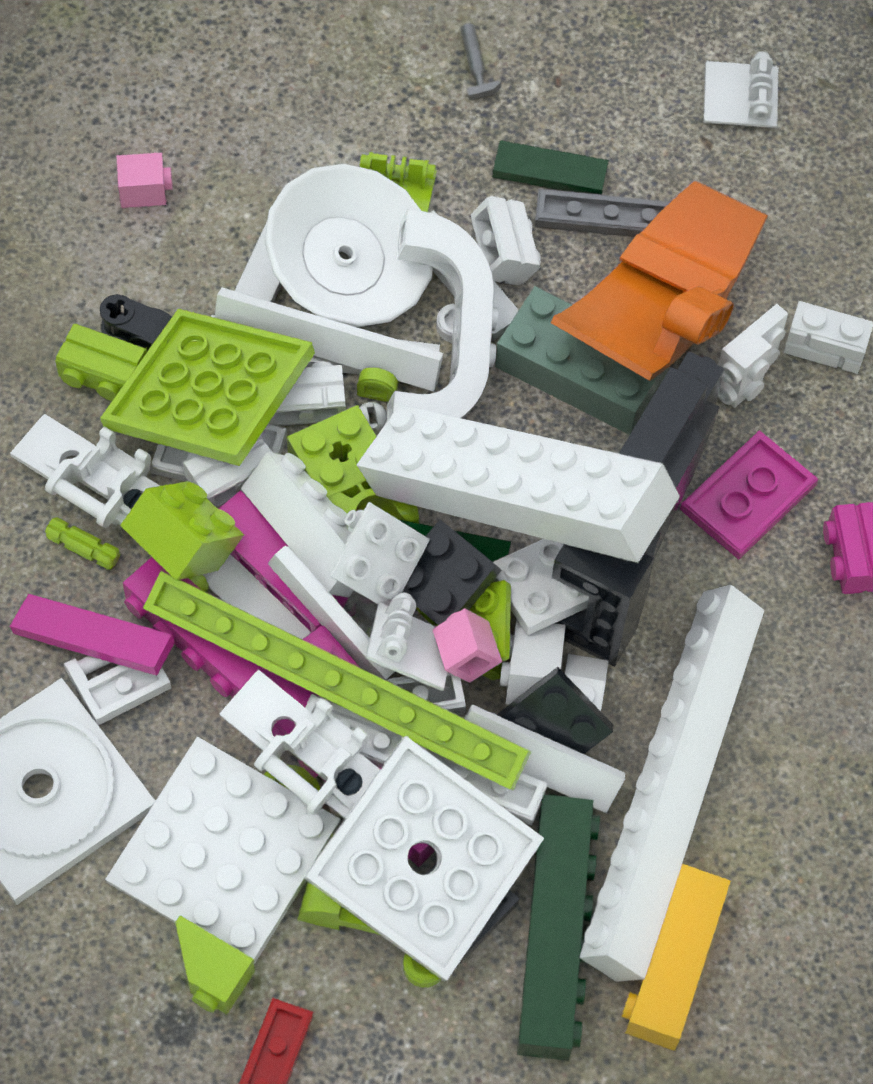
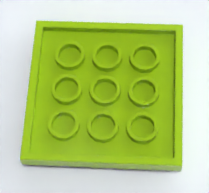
(208, 386)

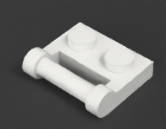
(114, 689)

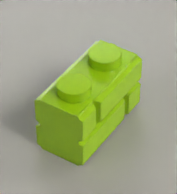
(97, 361)

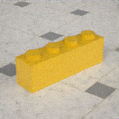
(678, 959)

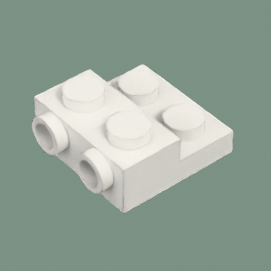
(750, 357)

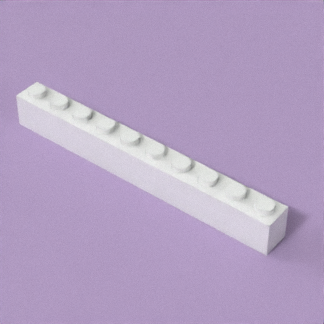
(672, 786)

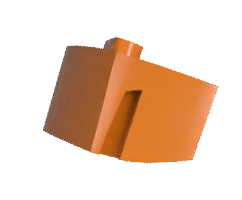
(669, 283)

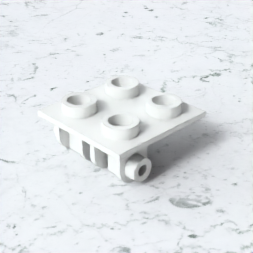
(742, 92)
(378, 554)
(406, 643)

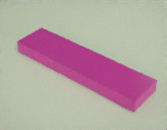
(92, 634)

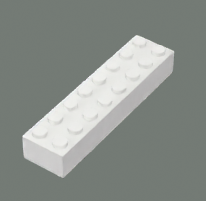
(520, 482)

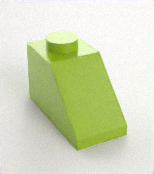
(213, 967)

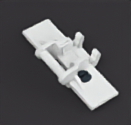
(98, 467)
(316, 740)

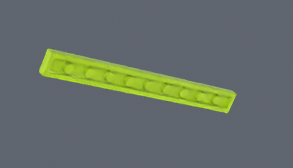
(338, 680)

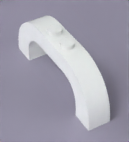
(459, 258)

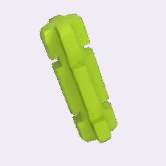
(82, 543)

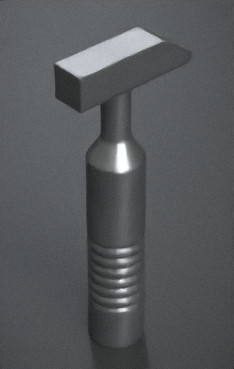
(476, 65)

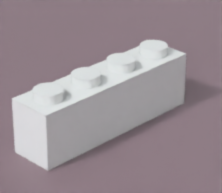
(300, 515)

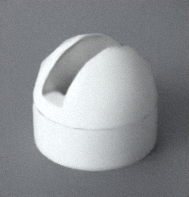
(380, 415)

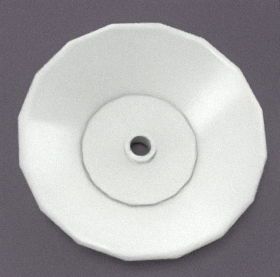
(347, 213)

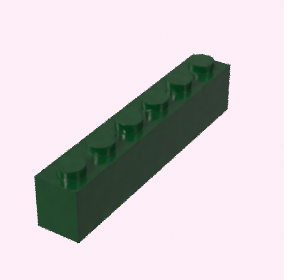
(556, 928)

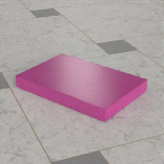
(748, 494)

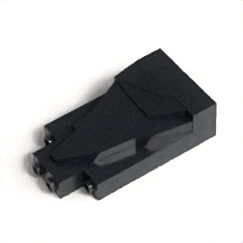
(669, 433)

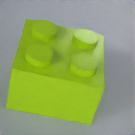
(182, 529)

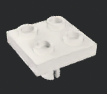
(535, 595)

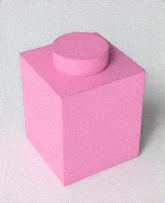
(143, 180)
(466, 645)

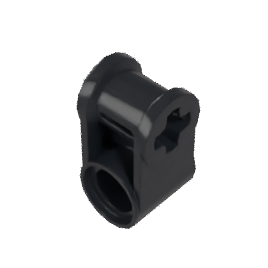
(135, 325)

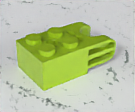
(331, 458)

